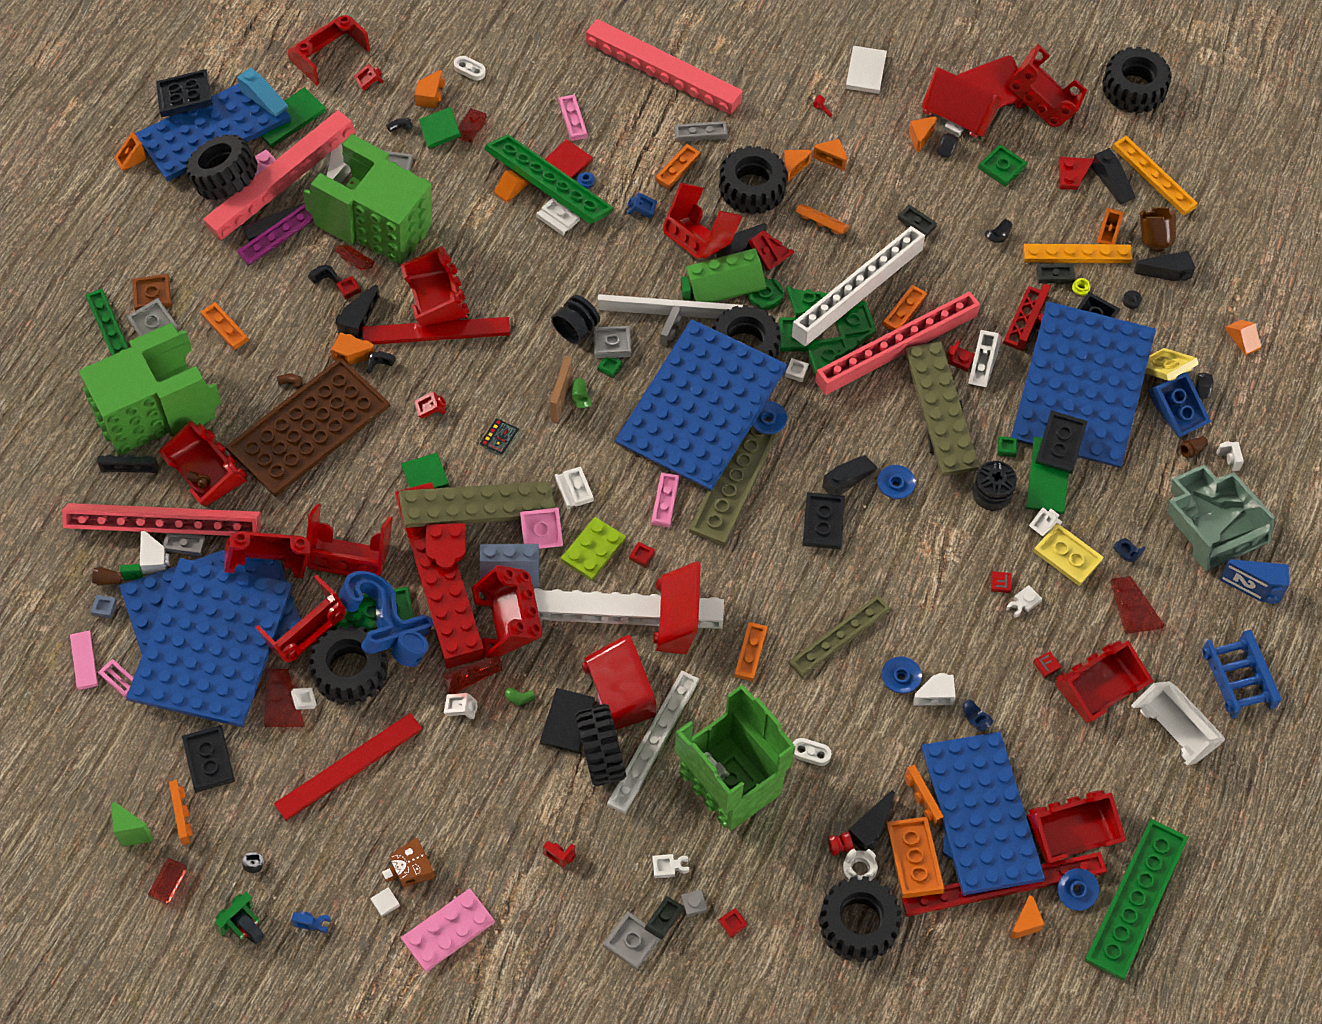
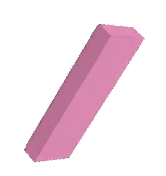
(572, 117)
(665, 500)
(84, 660)

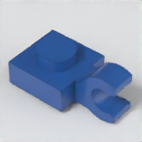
(307, 921)

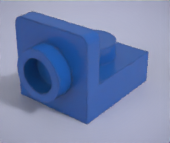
(642, 205)

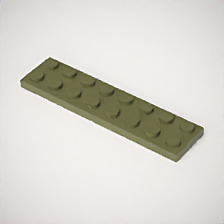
(941, 409)
(726, 500)
(473, 503)

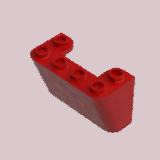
(1043, 93)
(435, 288)
(198, 452)
(513, 609)
(1103, 680)
(1076, 825)

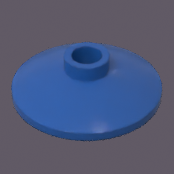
(773, 412)
(896, 475)
(901, 667)
(1087, 892)

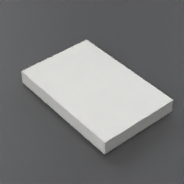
(866, 69)

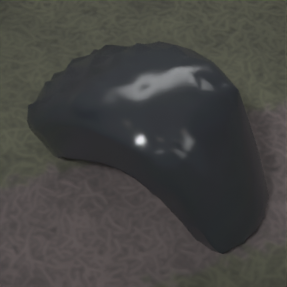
(947, 145)
(1000, 233)
(322, 272)
(380, 358)
(1204, 385)

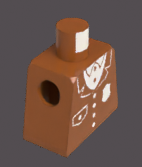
(409, 865)

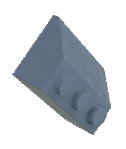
(511, 555)

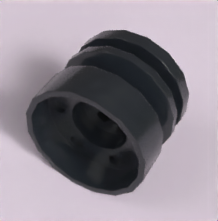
(575, 319)
(994, 485)

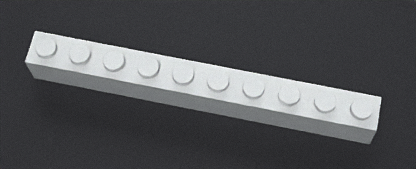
(857, 286)
(617, 608)

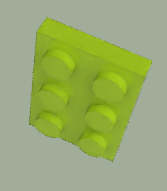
(593, 548)

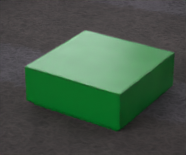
(685, 288)
(609, 366)
(1007, 446)
(131, 571)

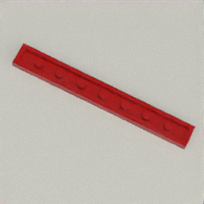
(441, 331)
(347, 767)

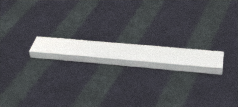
(662, 306)
(653, 742)

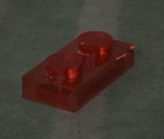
(471, 124)
(350, 254)
(167, 881)

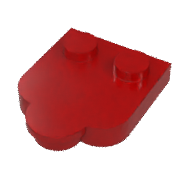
(445, 543)

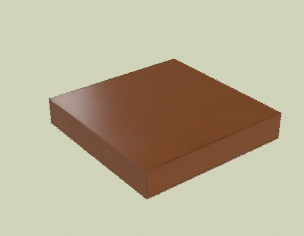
(150, 288)

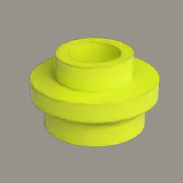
(1081, 282)

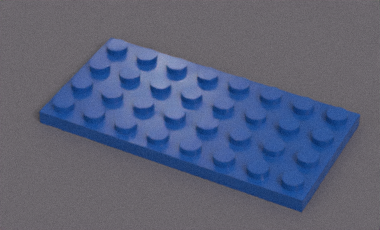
(178, 136)
(982, 813)

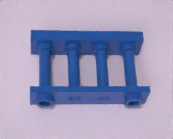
(1254, 660)

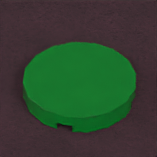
(769, 297)

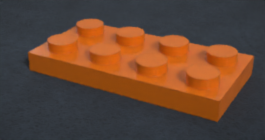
(915, 857)

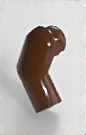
(289, 378)
(202, 480)

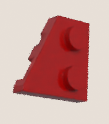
(1073, 171)
(769, 250)

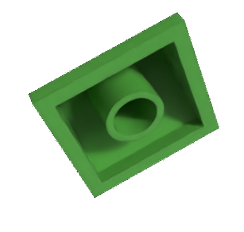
(128, 827)

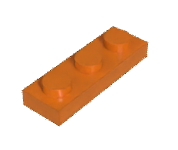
(677, 166)
(822, 219)
(905, 308)
(224, 326)
(750, 651)
(923, 796)
(181, 812)

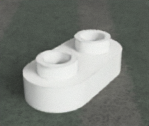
(469, 68)
(811, 750)

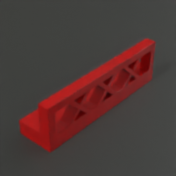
(1032, 317)

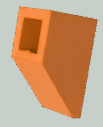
(428, 90)
(351, 349)

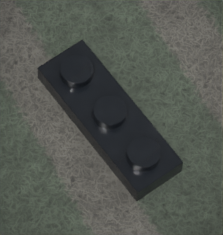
(128, 463)

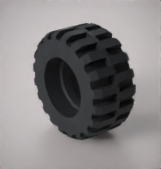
(1135, 96)
(758, 162)
(221, 167)
(752, 322)
(346, 688)
(600, 745)
(864, 893)

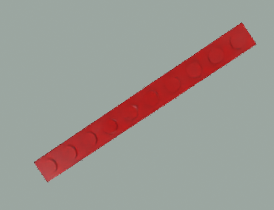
(953, 896)

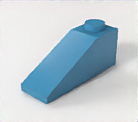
(259, 90)

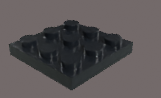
(184, 93)

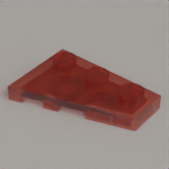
(1133, 607)
(471, 674)
(279, 702)

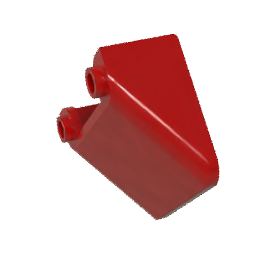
(678, 609)

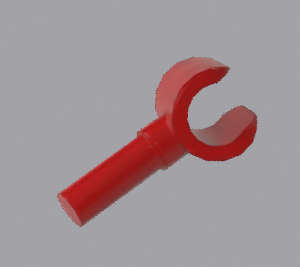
(818, 103)

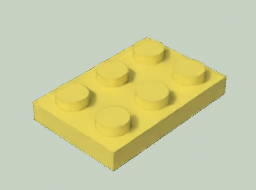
(1169, 364)
(1068, 554)

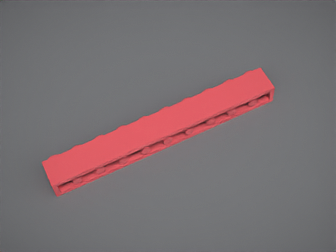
(664, 66)
(279, 175)
(893, 344)
(159, 519)

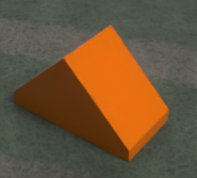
(921, 130)
(130, 153)
(831, 153)
(795, 161)
(510, 185)
(1110, 226)
(1245, 336)
(1028, 921)

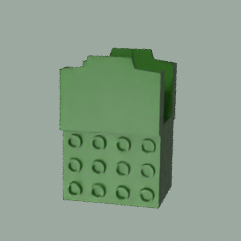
(381, 210)
(148, 390)
(750, 748)

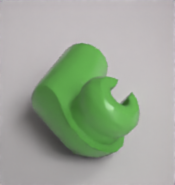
(518, 698)

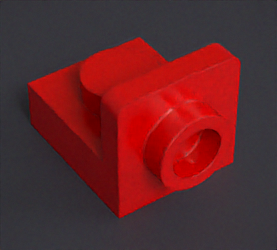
(368, 76)
(960, 357)
(430, 404)
(556, 854)

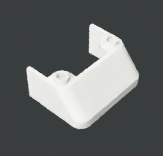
(1181, 719)

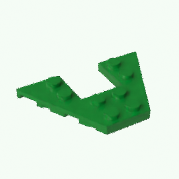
(853, 328)

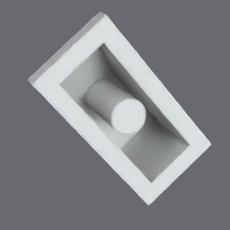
(152, 555)
(936, 691)

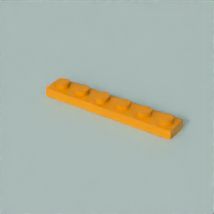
(1155, 175)
(1077, 253)

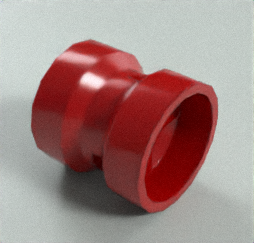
(840, 843)

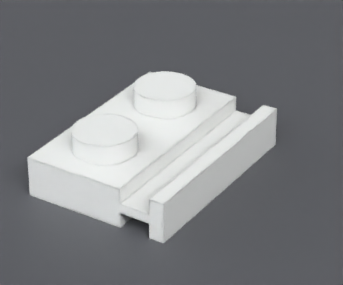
(557, 216)
(574, 487)

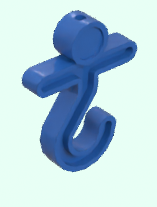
(404, 637)

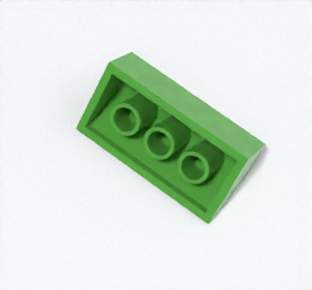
(726, 277)

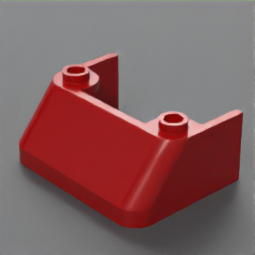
(299, 52)
(685, 229)
(345, 556)
(309, 628)

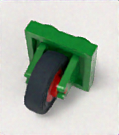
(244, 919)

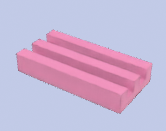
(107, 668)

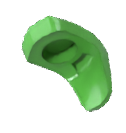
(579, 394)

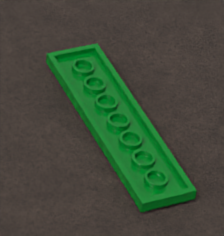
(549, 179)
(1136, 899)

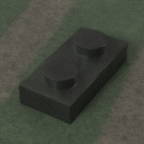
(912, 217)
(1055, 273)
(664, 917)

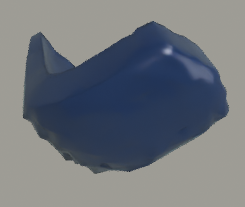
(1128, 550)
(976, 717)

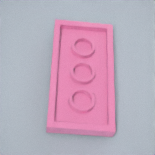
(447, 930)

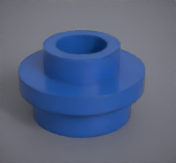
(586, 183)

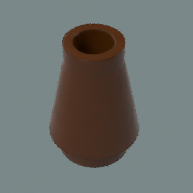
(1191, 447)
(104, 576)

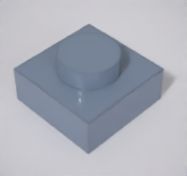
(103, 606)

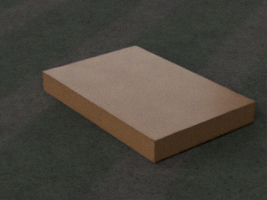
(561, 389)

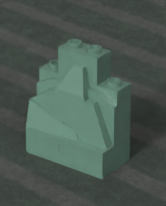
(1218, 516)

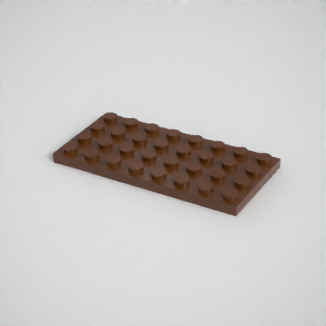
(307, 426)

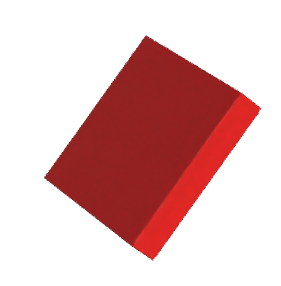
(569, 159)

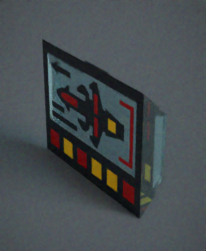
(498, 437)

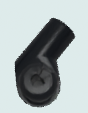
(406, 122)

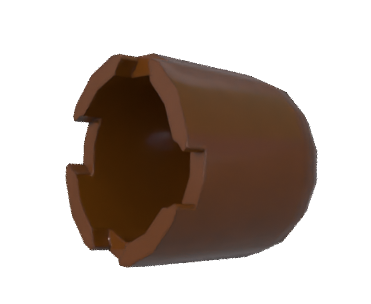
(1158, 228)

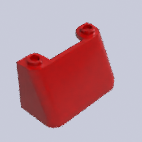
(995, 78)
(960, 102)
(290, 548)
(621, 682)

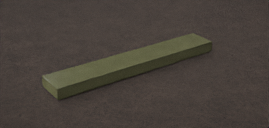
(839, 636)

